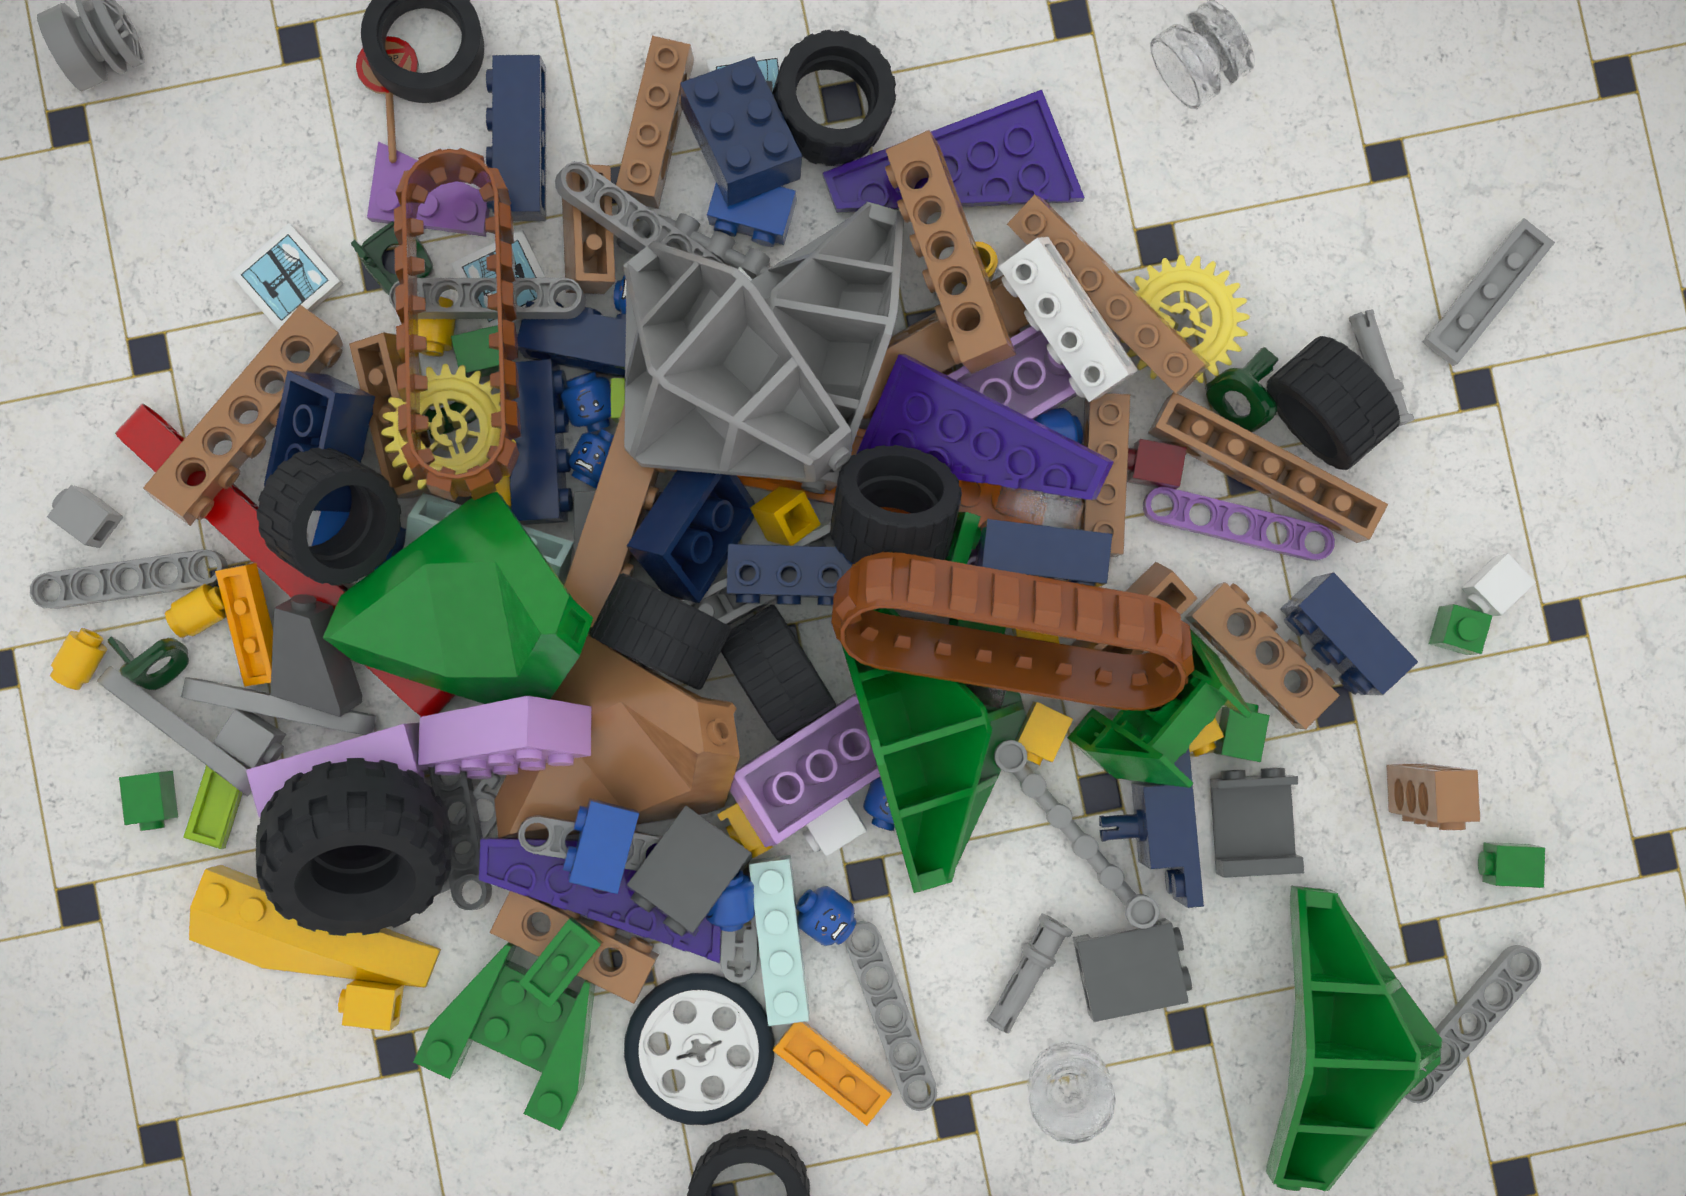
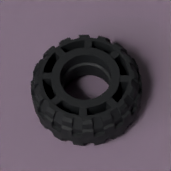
(353, 847)

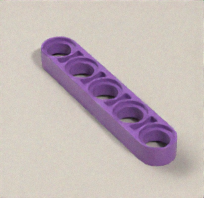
(1258, 522)

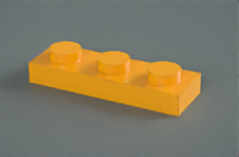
(248, 621)
(832, 1071)

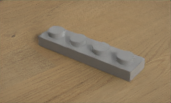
(1488, 292)

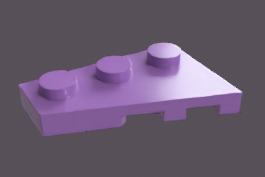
(448, 208)

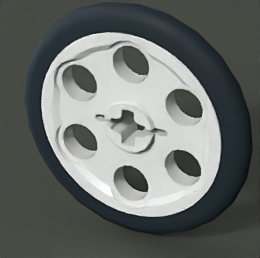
(657, 1014)

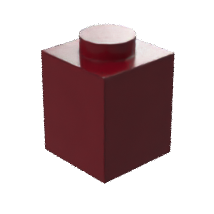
(1156, 464)

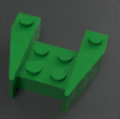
(1150, 741)
(518, 1025)

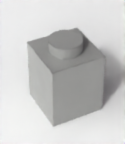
(84, 516)
(250, 739)

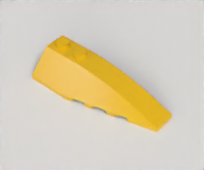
(239, 920)

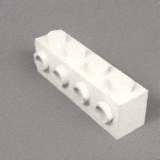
(1067, 319)

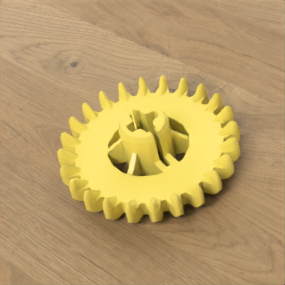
(1218, 296)
(440, 390)

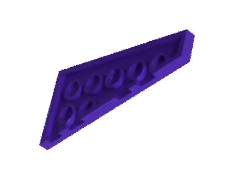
(979, 435)

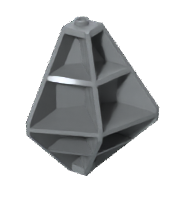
(841, 308)
(719, 377)

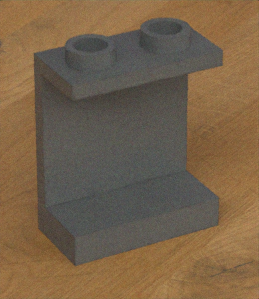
(1254, 824)
(687, 872)
(1132, 971)

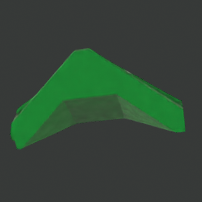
(466, 610)
(933, 760)
(1351, 1047)

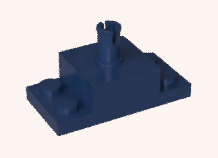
(1164, 834)

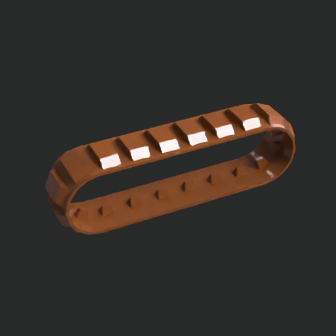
(426, 175)
(1015, 603)

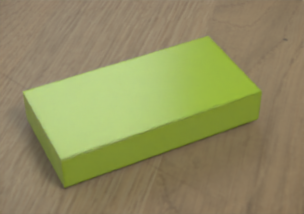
(213, 811)

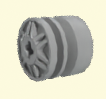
(86, 41)

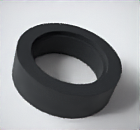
(428, 86)

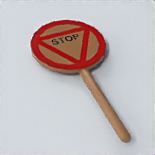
(403, 56)

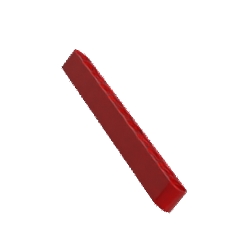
(237, 520)

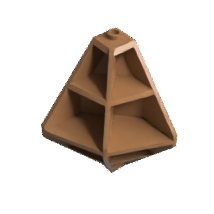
(649, 749)

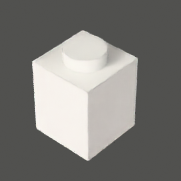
(1497, 585)
(834, 828)

